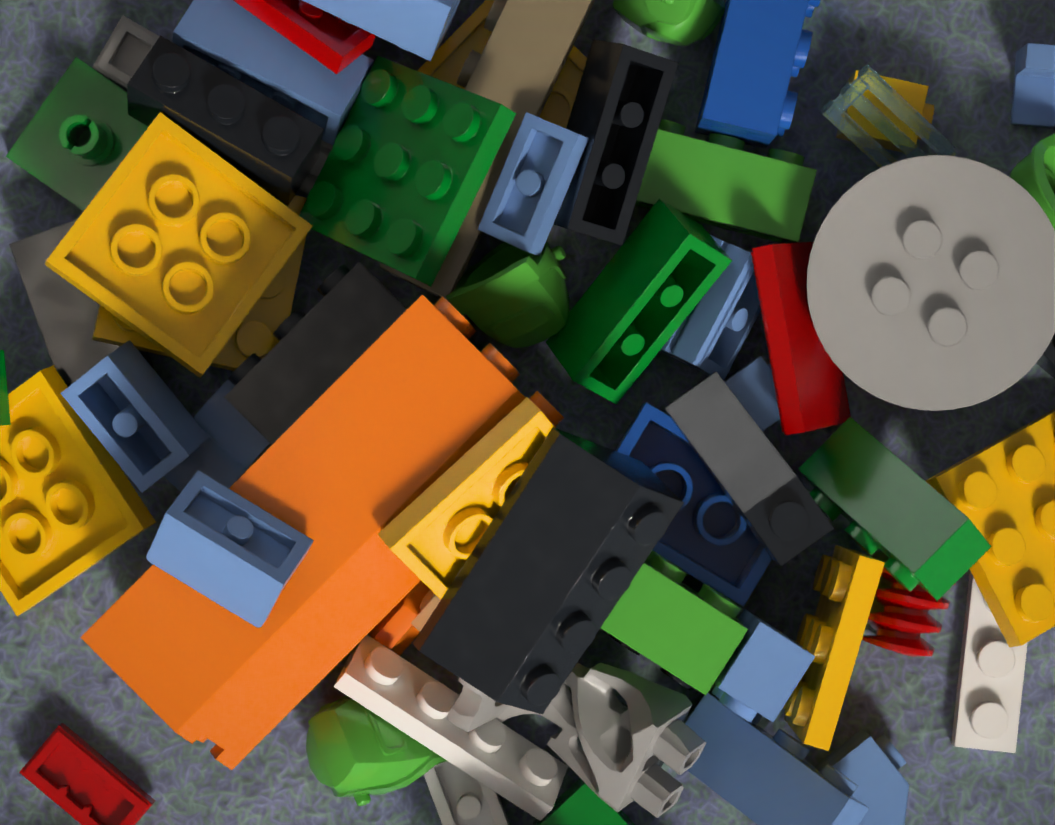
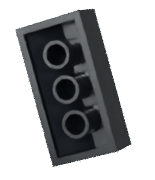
(548, 571)

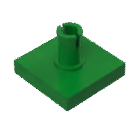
(78, 135)

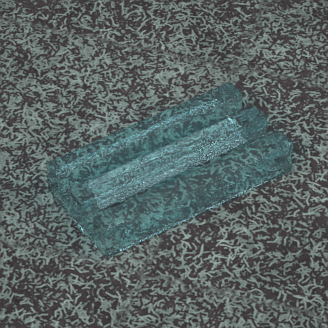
(853, 95)

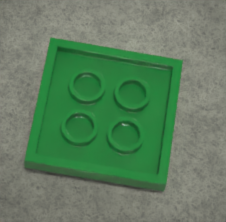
(406, 168)

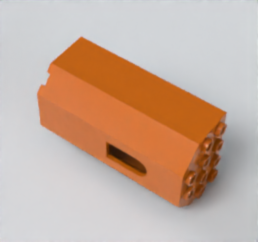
(340, 480)

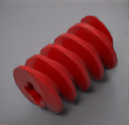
(904, 619)

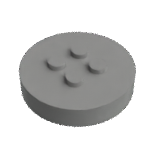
(934, 282)

